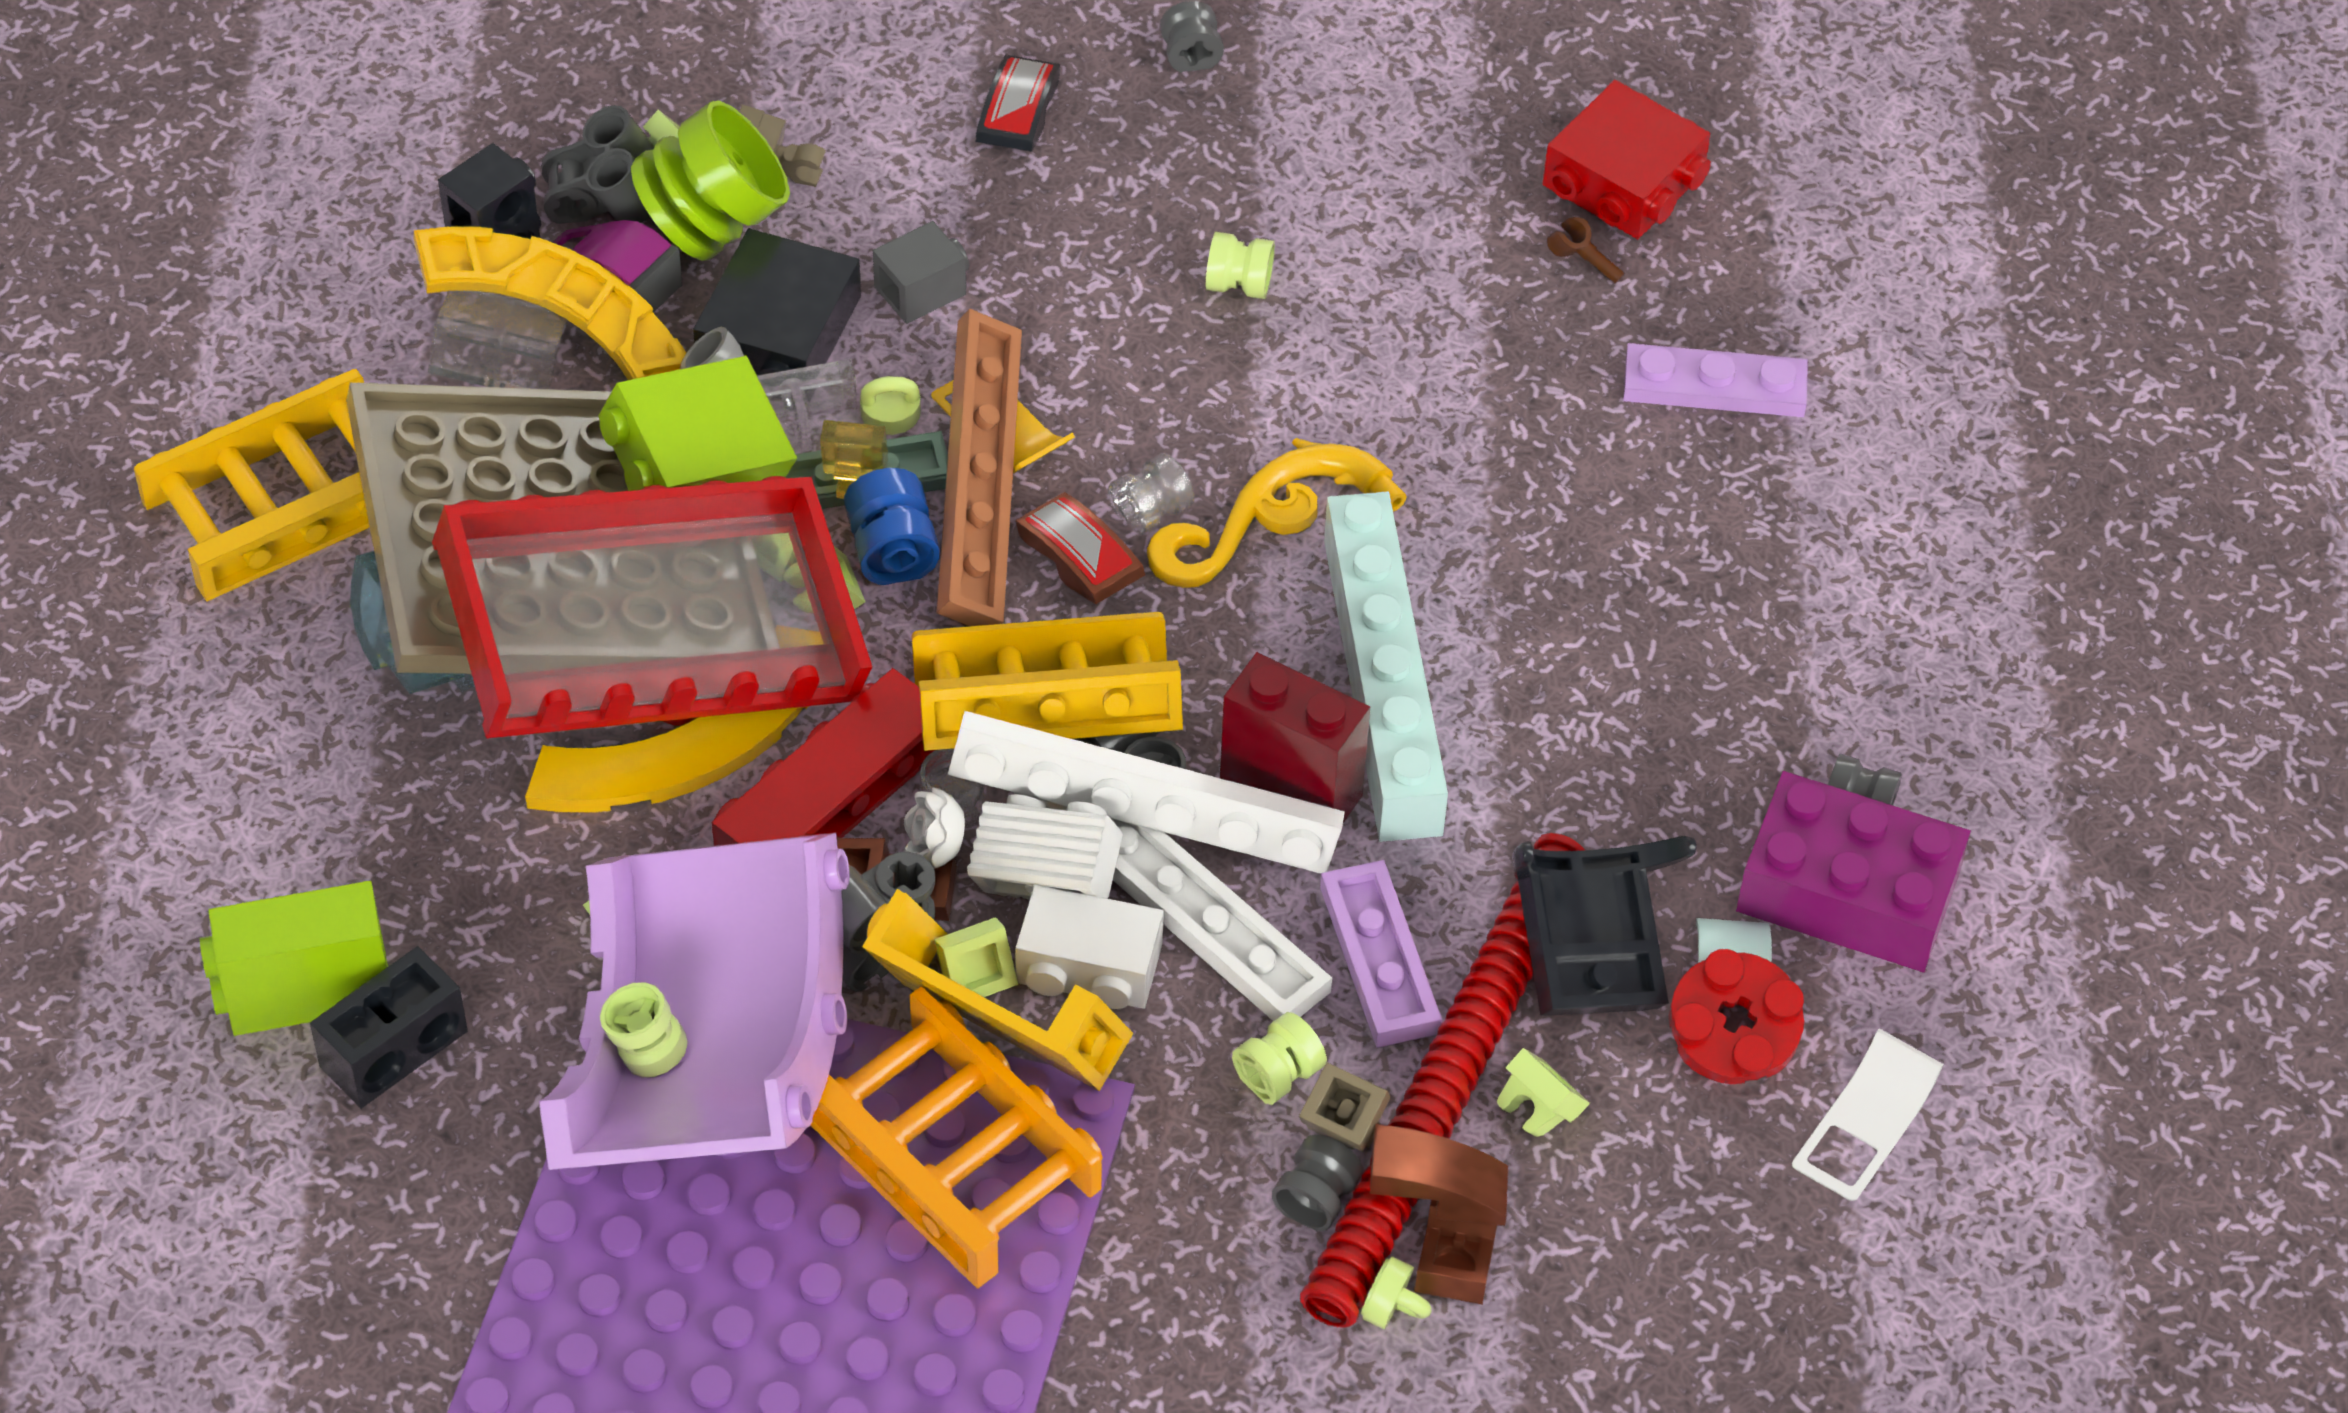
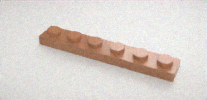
(979, 471)

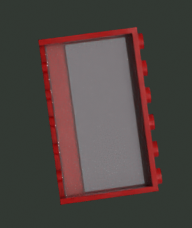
(650, 605)

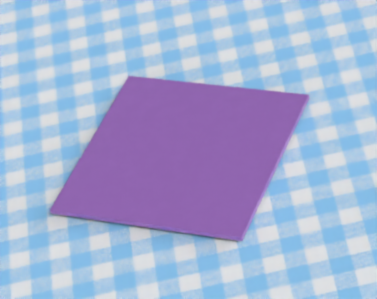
(789, 1274)

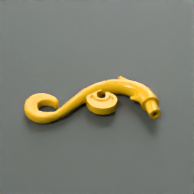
(1257, 500)

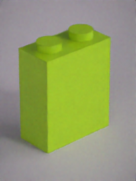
(695, 427)
(291, 955)

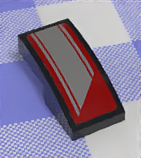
(1018, 103)

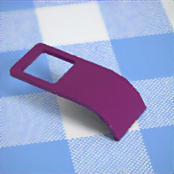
(618, 246)

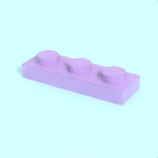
(1715, 380)
(1380, 953)

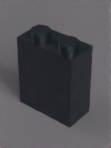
(783, 301)

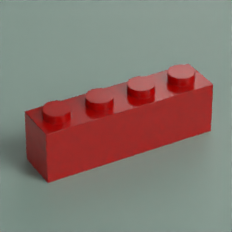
(837, 773)

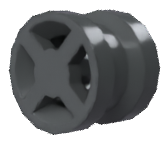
(1191, 36)

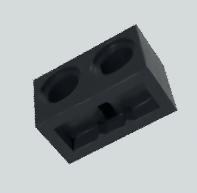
(491, 193)
(389, 1027)

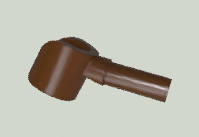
(1581, 236)

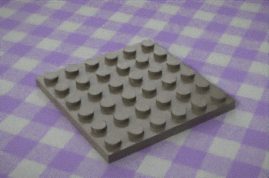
(450, 446)

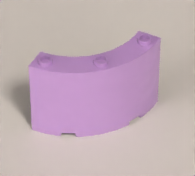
(751, 971)

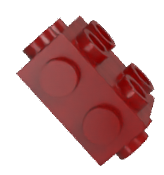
(1627, 159)

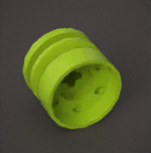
(710, 180)

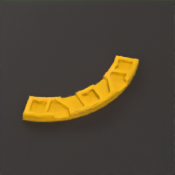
(554, 280)
(655, 766)

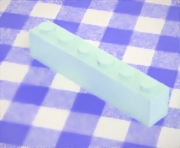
(1385, 666)

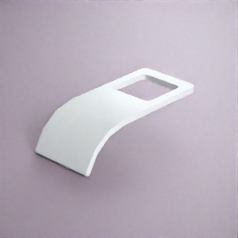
(1875, 1106)

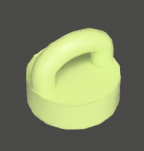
(891, 403)
(1390, 1294)

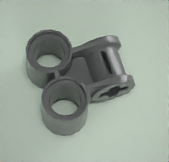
(597, 171)
(866, 894)

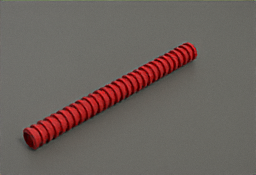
(1430, 1105)

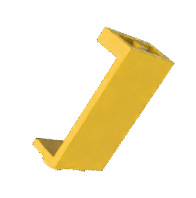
(1080, 1041)

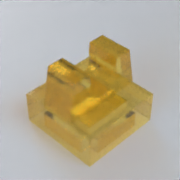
(852, 451)

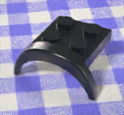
(1595, 925)

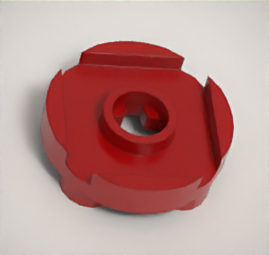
(1729, 981)

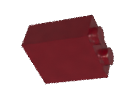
(1294, 736)

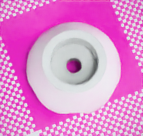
(935, 827)

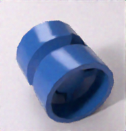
(891, 526)

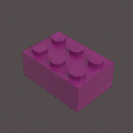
(1853, 871)

